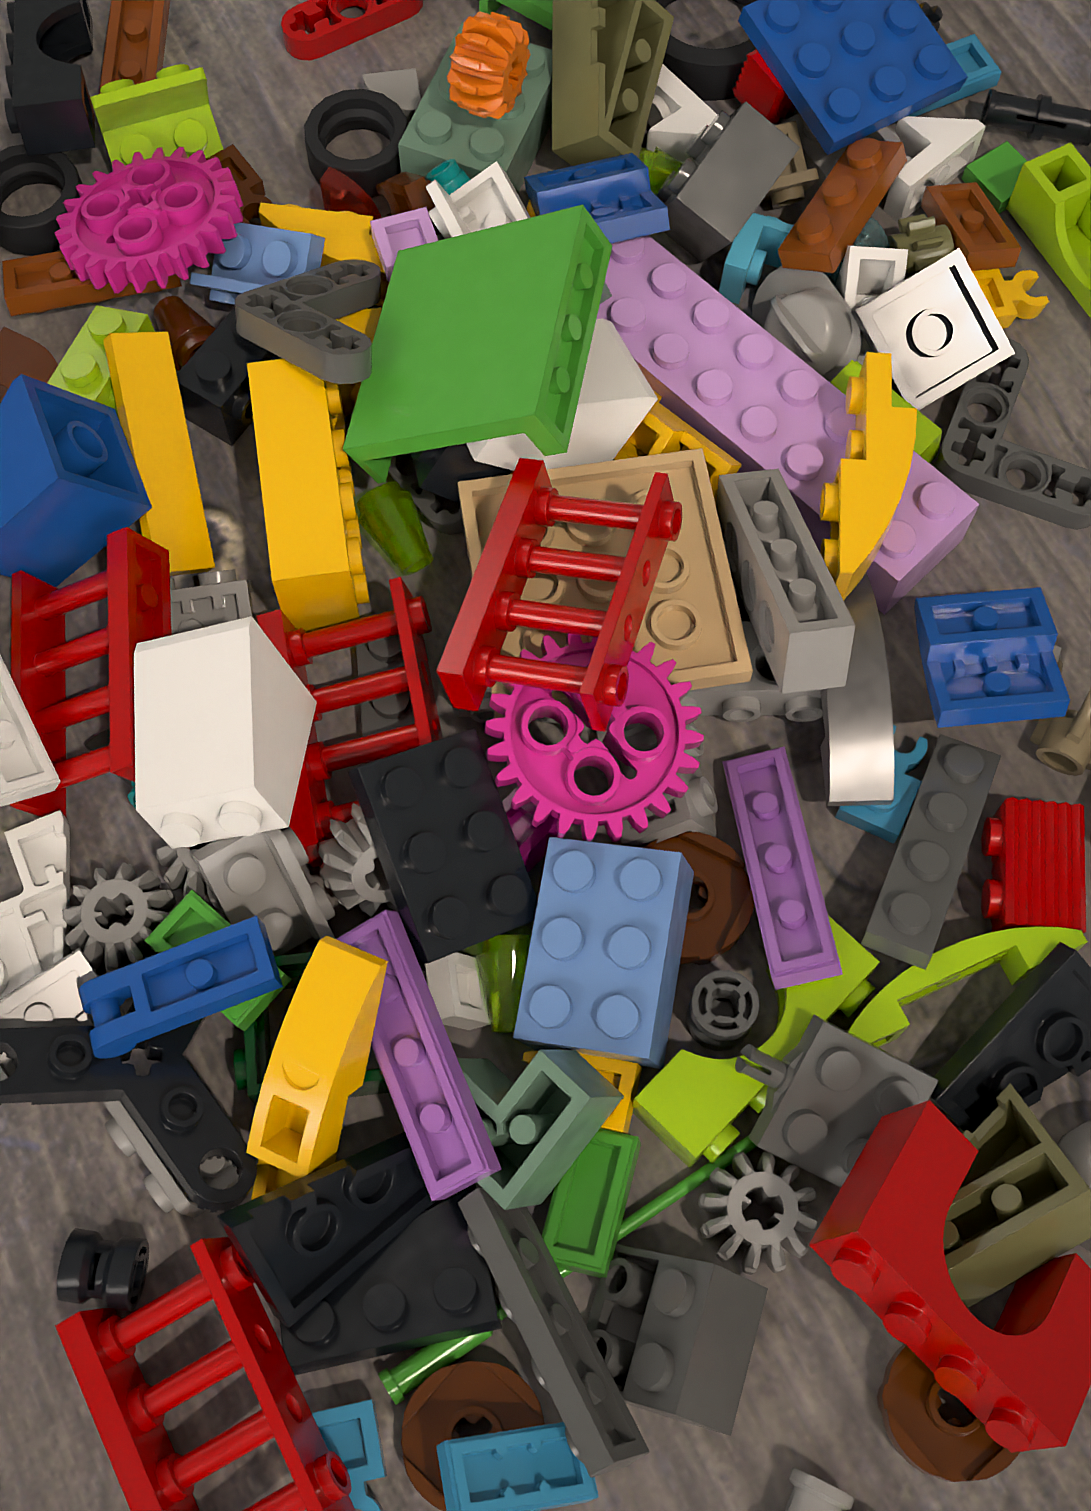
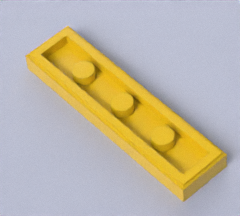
(159, 440)

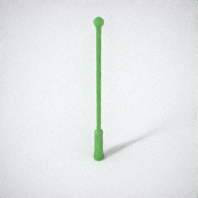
(430, 1358)

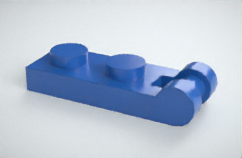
(180, 986)

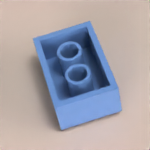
(605, 951)

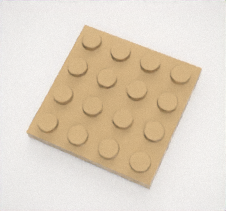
(693, 600)

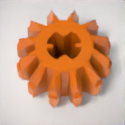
(488, 64)

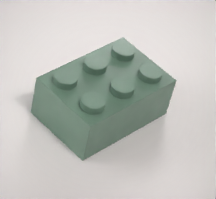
(449, 132)

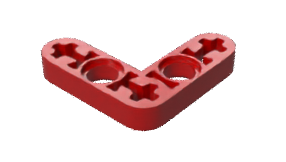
(343, 31)

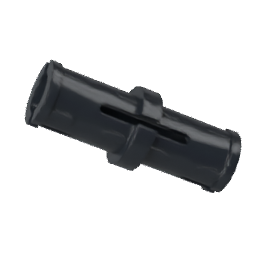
(1037, 117)

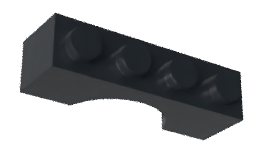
(47, 94)

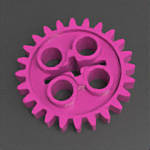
(149, 220)
(548, 771)

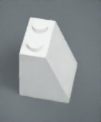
(608, 410)
(217, 733)

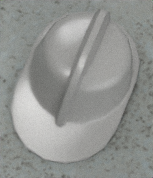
(808, 319)

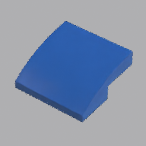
(611, 190)
(990, 657)

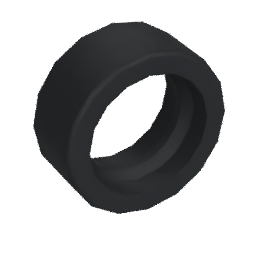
(355, 111)
(35, 232)

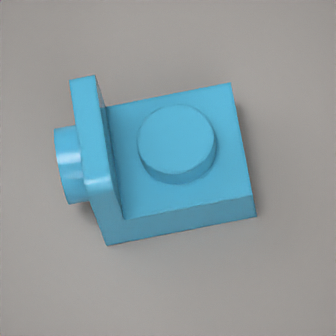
(750, 250)

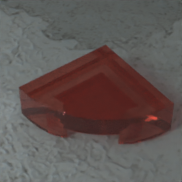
(343, 194)

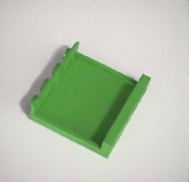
(483, 340)

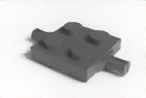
(829, 1097)

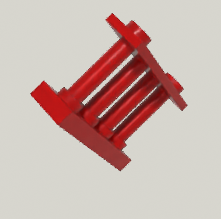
(515, 554)
(137, 612)
(410, 620)
(133, 1412)

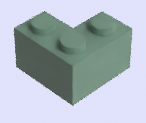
(538, 1120)

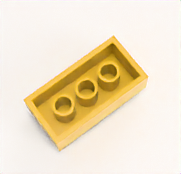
(307, 496)

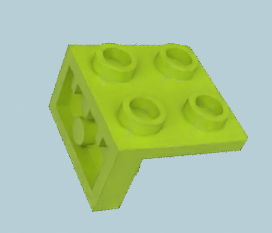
(157, 114)

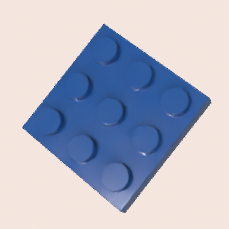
(852, 62)

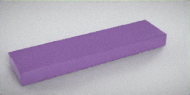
(781, 869)
(423, 1067)

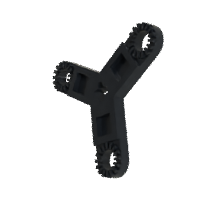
(166, 1105)

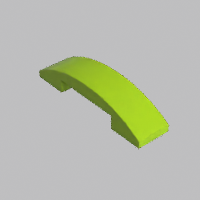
(1015, 949)

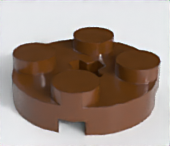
(722, 887)
(446, 1398)
(920, 1434)

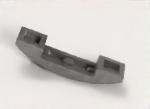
(859, 716)

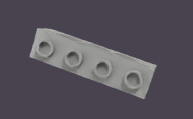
(784, 583)

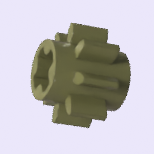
(923, 240)

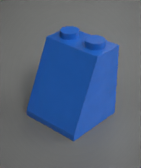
(61, 480)

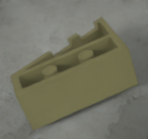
(604, 75)
(1014, 1205)

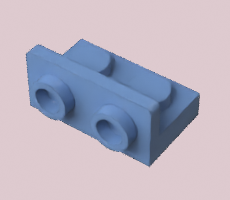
(258, 259)

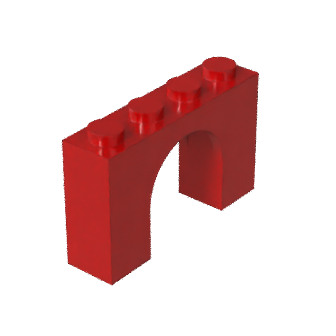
(889, 1249)

